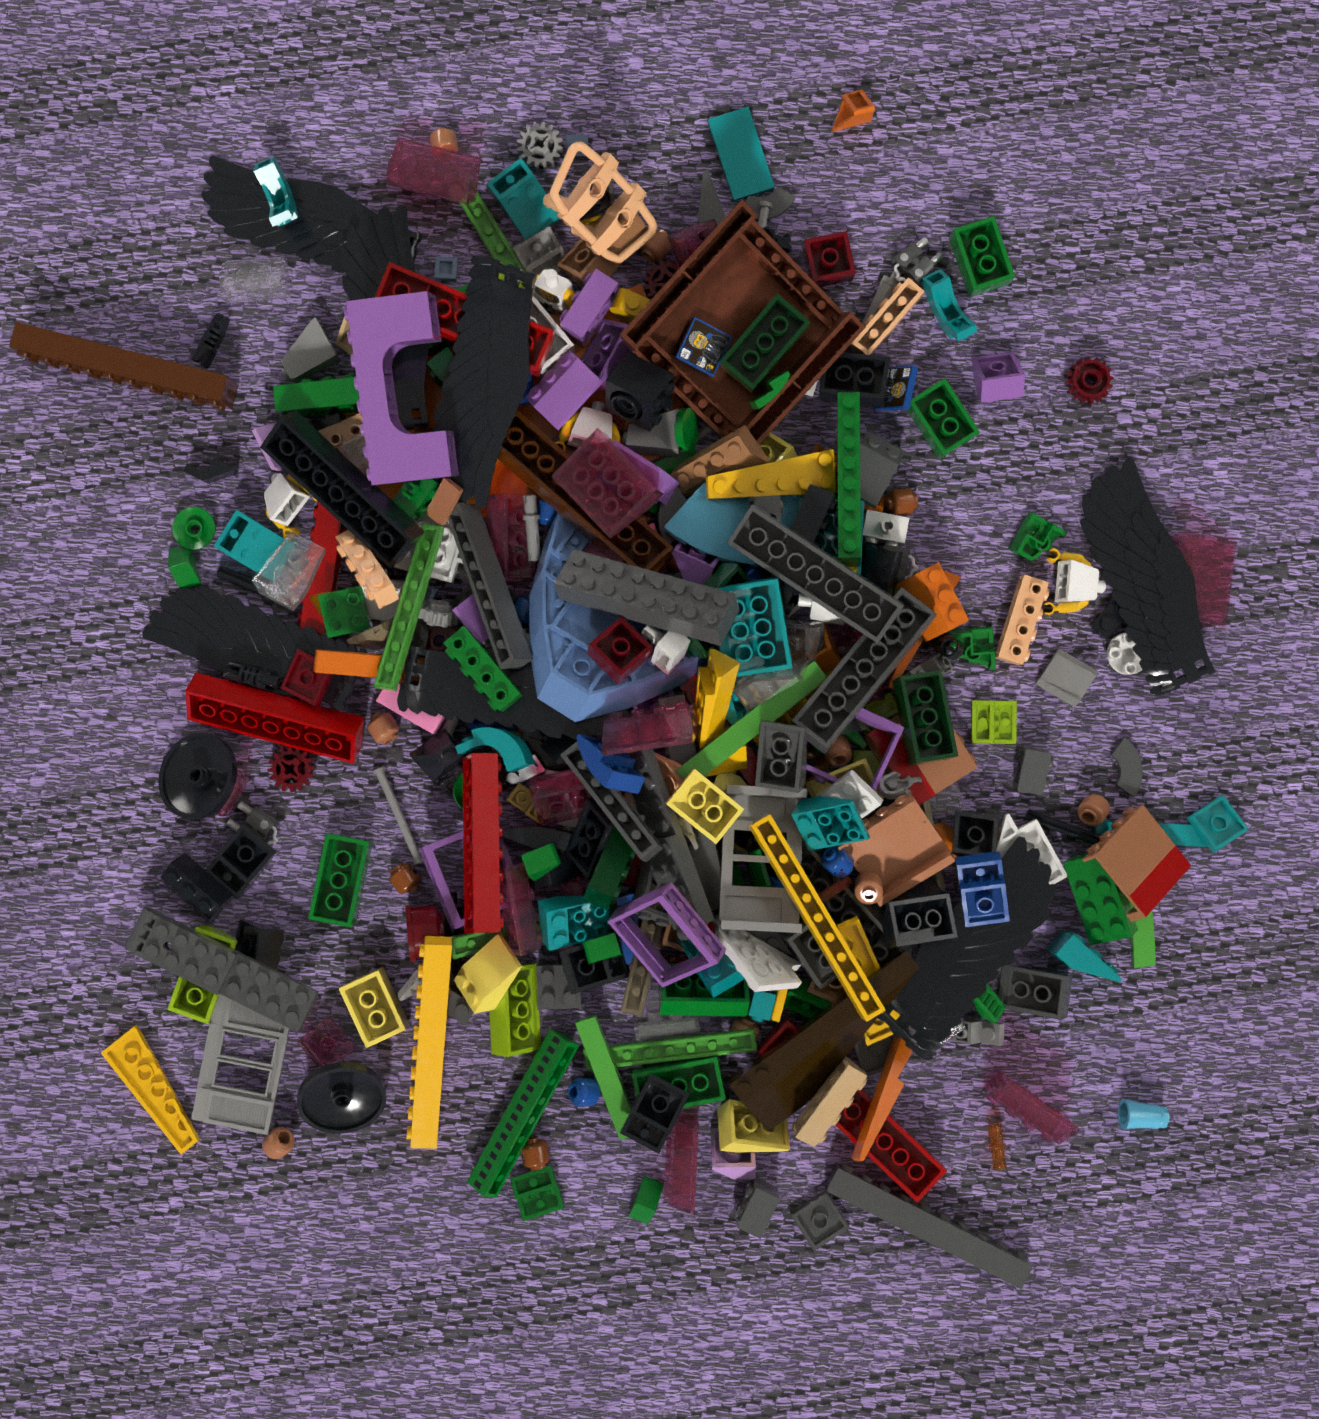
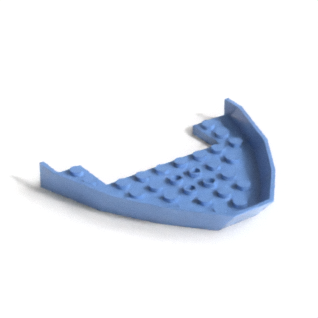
(560, 641)

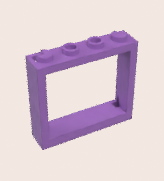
(879, 723)
(439, 881)
(686, 919)

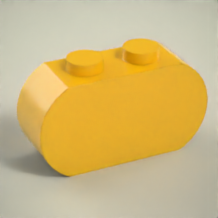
(627, 304)

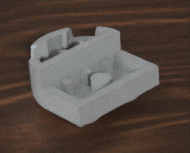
(539, 252)

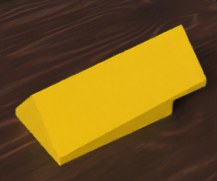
(714, 695)

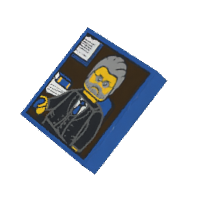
(703, 346)
(899, 388)

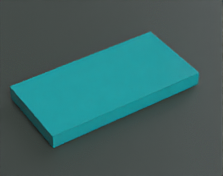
(741, 154)

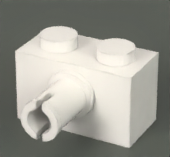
(884, 528)
(669, 648)

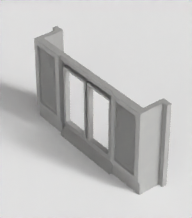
(752, 906)
(231, 1105)

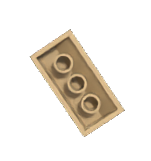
(828, 1102)

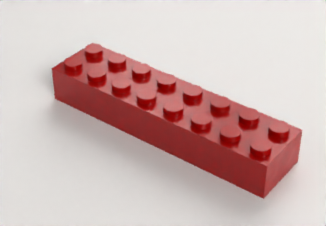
(449, 307)
(274, 718)
(481, 843)

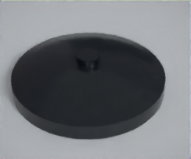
(197, 776)
(341, 1097)

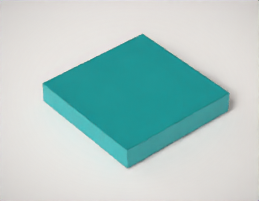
(1218, 823)

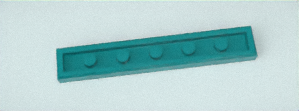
(1179, 833)

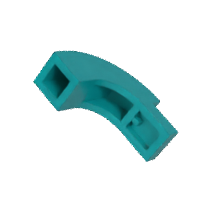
(277, 192)
(945, 306)
(510, 746)

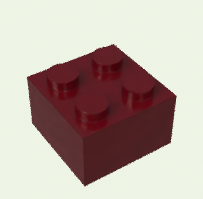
(829, 259)
(619, 650)

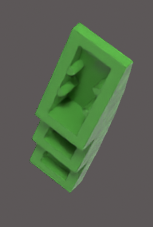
(1143, 942)

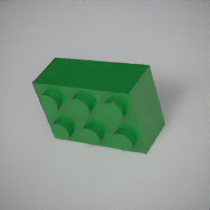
(981, 256)
(942, 419)

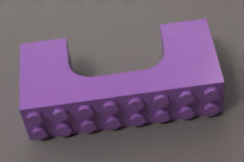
(377, 333)

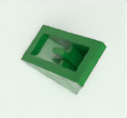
(183, 567)
(541, 861)
(603, 948)
(646, 1200)

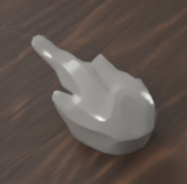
(893, 787)

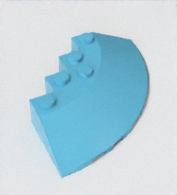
(711, 522)

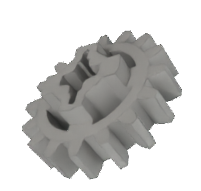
(542, 136)
(438, 613)

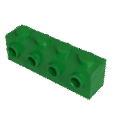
(483, 669)

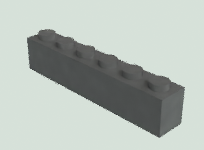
(615, 807)

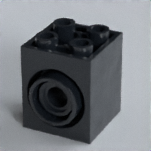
(639, 391)

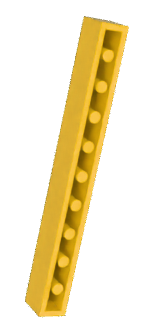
(816, 918)
(430, 1041)

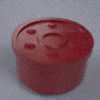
(422, 922)

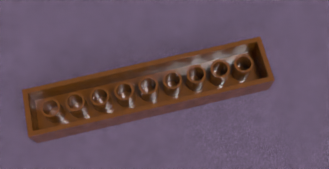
(123, 366)
(536, 458)

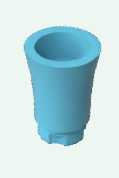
(1141, 1115)

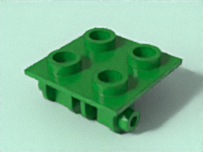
(344, 611)

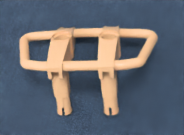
(582, 199)

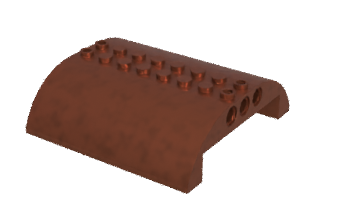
(728, 287)

